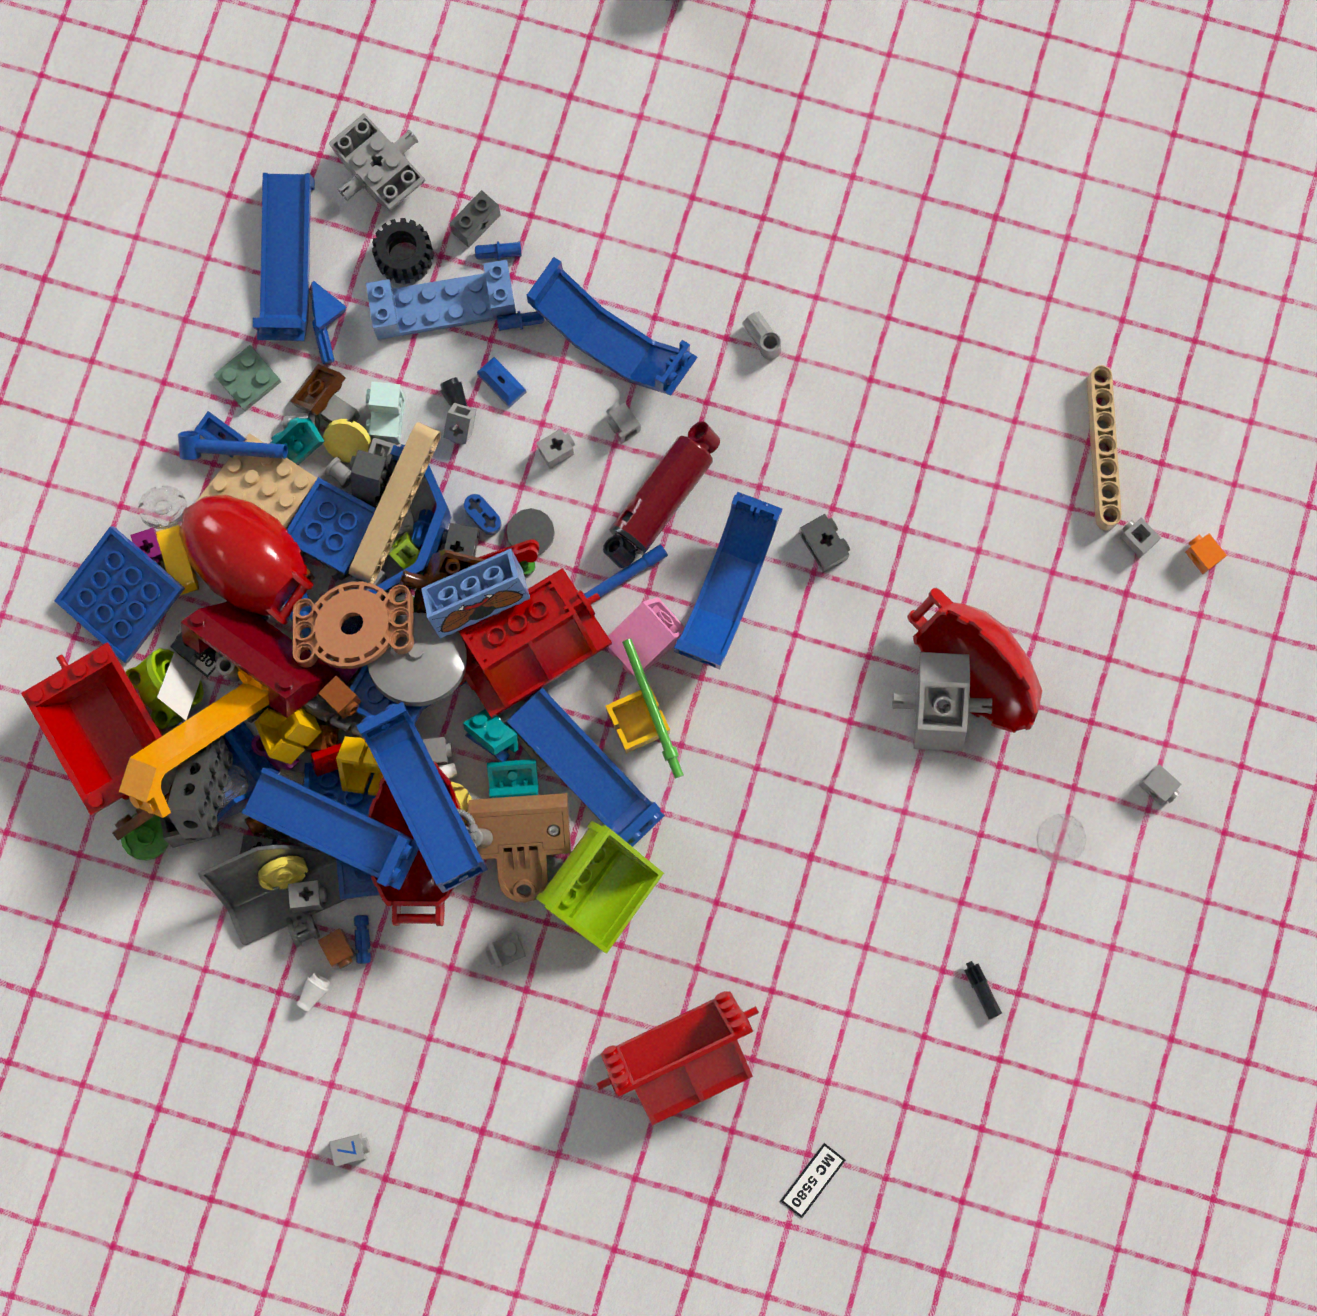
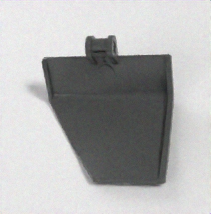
(263, 911)

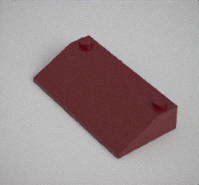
(259, 652)

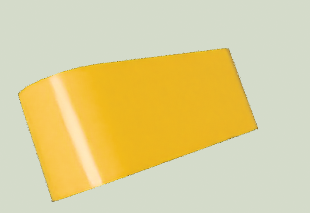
(175, 558)

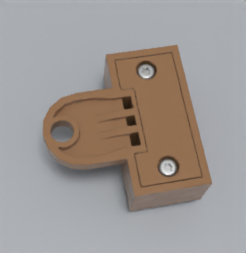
(523, 835)

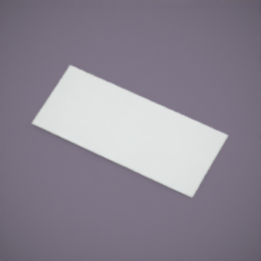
(179, 685)

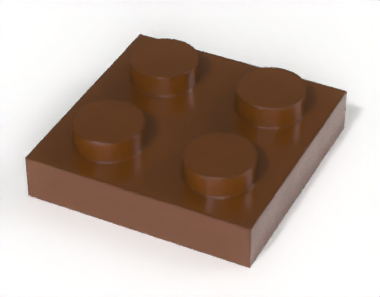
(318, 389)

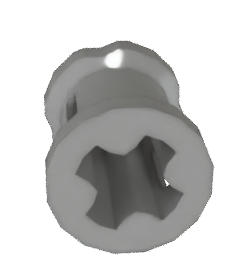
(339, 472)

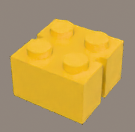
(634, 721)
(286, 736)
(356, 765)

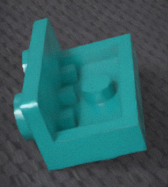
(301, 439)
(491, 732)
(513, 778)

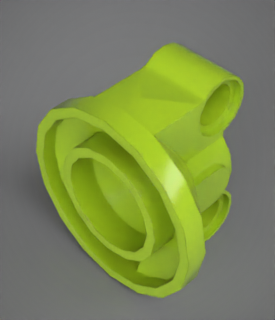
(152, 676)

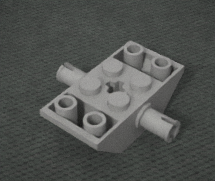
(365, 147)
(941, 678)

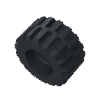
(398, 233)

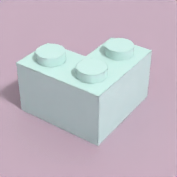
(387, 413)

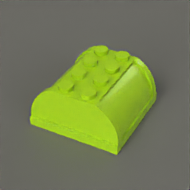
(600, 886)

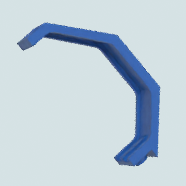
(607, 336)
(434, 535)
(729, 581)

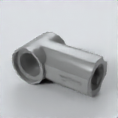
(762, 334)

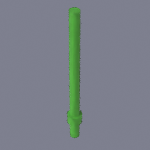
(670, 753)

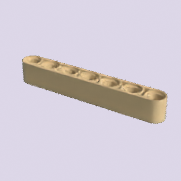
(1101, 458)
(395, 503)

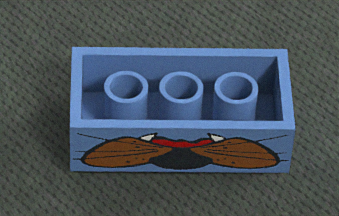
(475, 593)

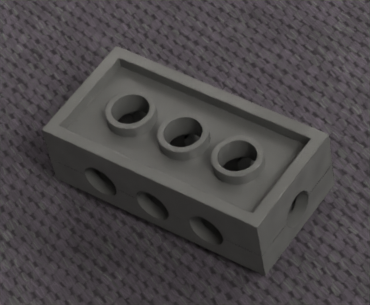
(199, 790)

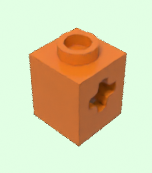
(1205, 552)

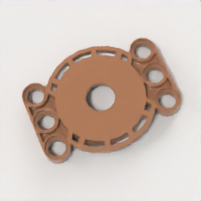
(366, 645)

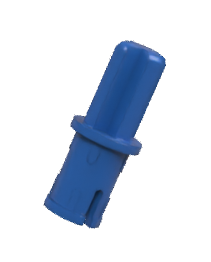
(498, 250)
(519, 320)
(421, 527)

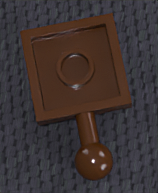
(128, 823)

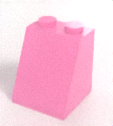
(652, 631)

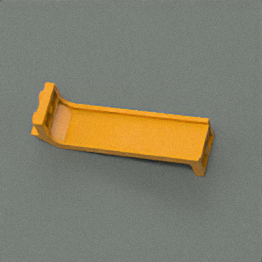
(150, 764)

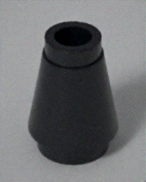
(453, 392)

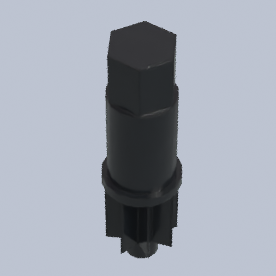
(982, 989)

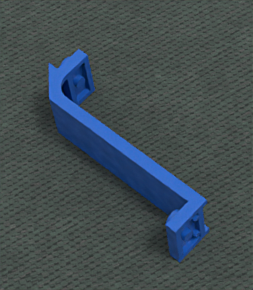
(285, 257)
(585, 768)
(422, 797)
(332, 828)

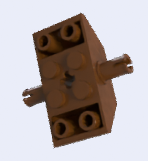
(440, 566)

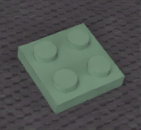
(247, 378)

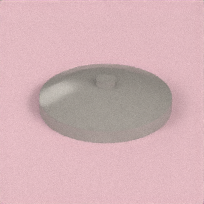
(424, 673)

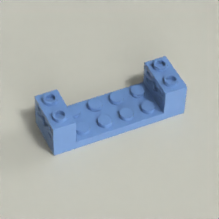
(441, 302)

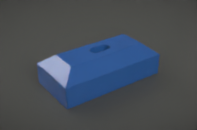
(509, 391)
(212, 426)

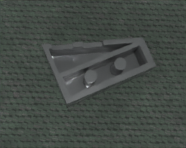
(369, 477)

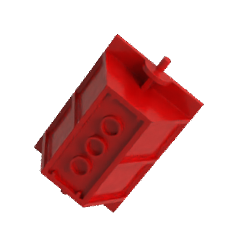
(531, 643)
(92, 723)
(682, 1058)

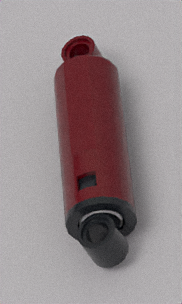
(661, 494)

